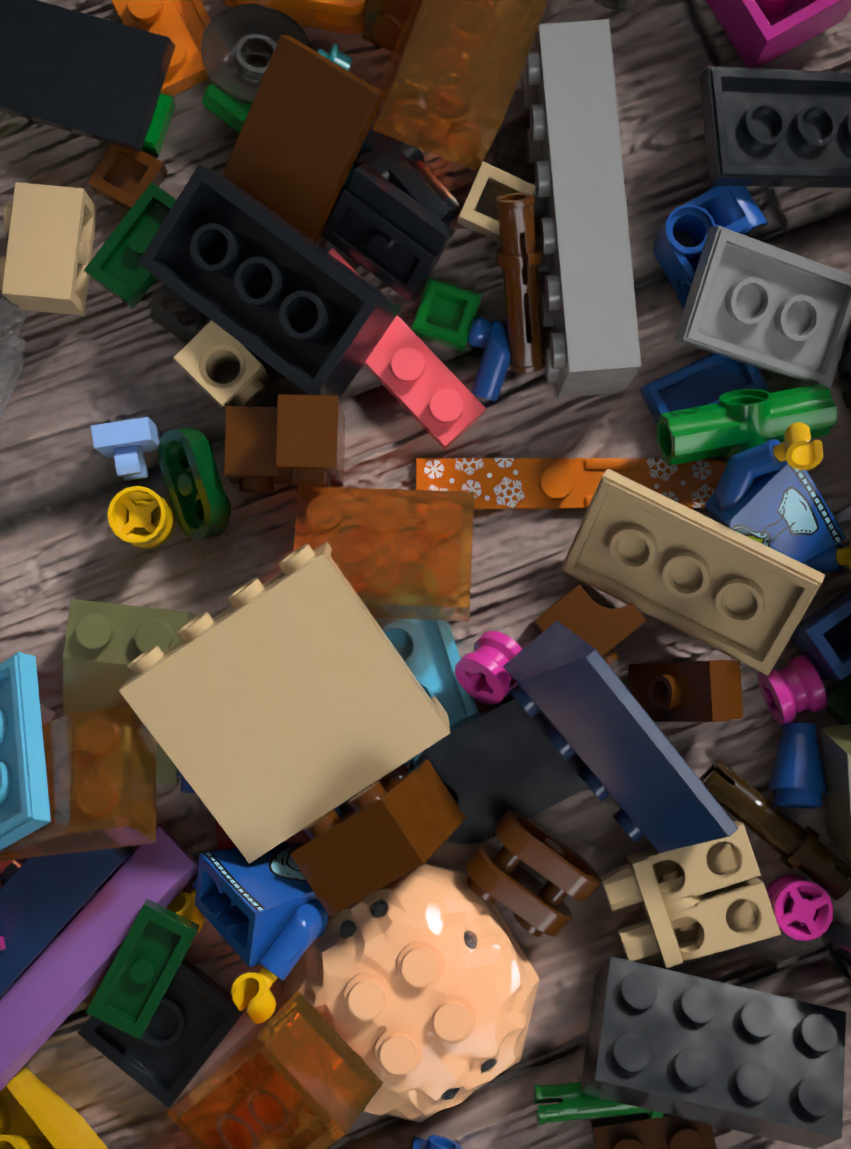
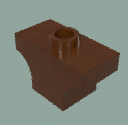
(593, 623)
(688, 690)

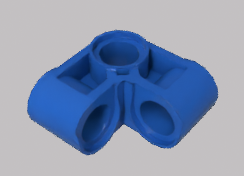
(719, 206)

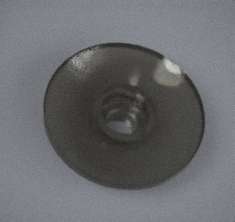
(240, 38)

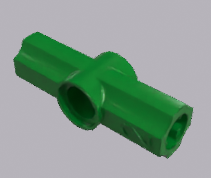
(742, 422)

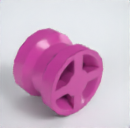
(483, 672)
(792, 689)
(807, 916)

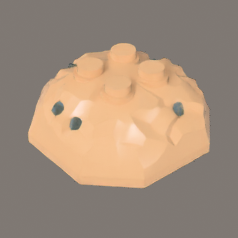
(422, 990)

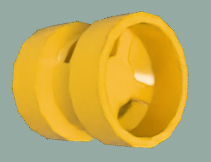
(133, 510)

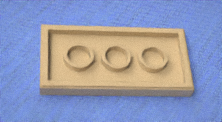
(691, 571)

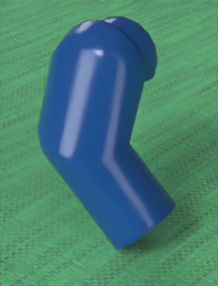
(495, 359)

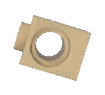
(209, 350)

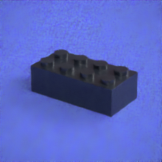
(268, 285)
(716, 1053)

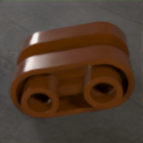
(535, 905)

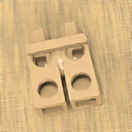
(692, 900)

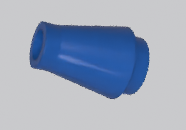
(798, 768)

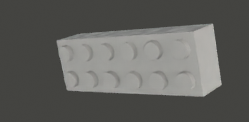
(581, 209)

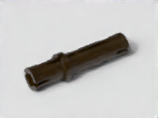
(795, 844)

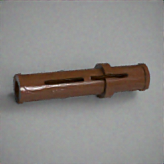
(520, 276)

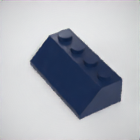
(615, 741)

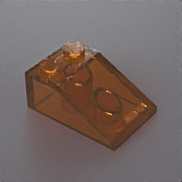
(456, 74)
(98, 785)

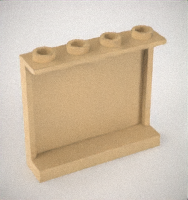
(283, 702)

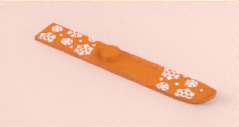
(563, 481)

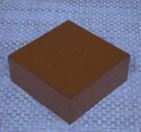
(126, 175)

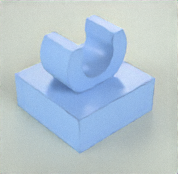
(127, 443)

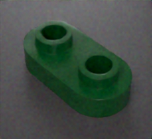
(193, 483)

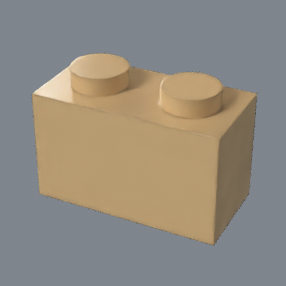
(48, 248)

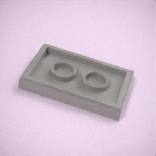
(767, 308)

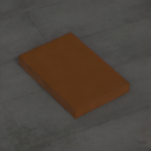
(302, 135)

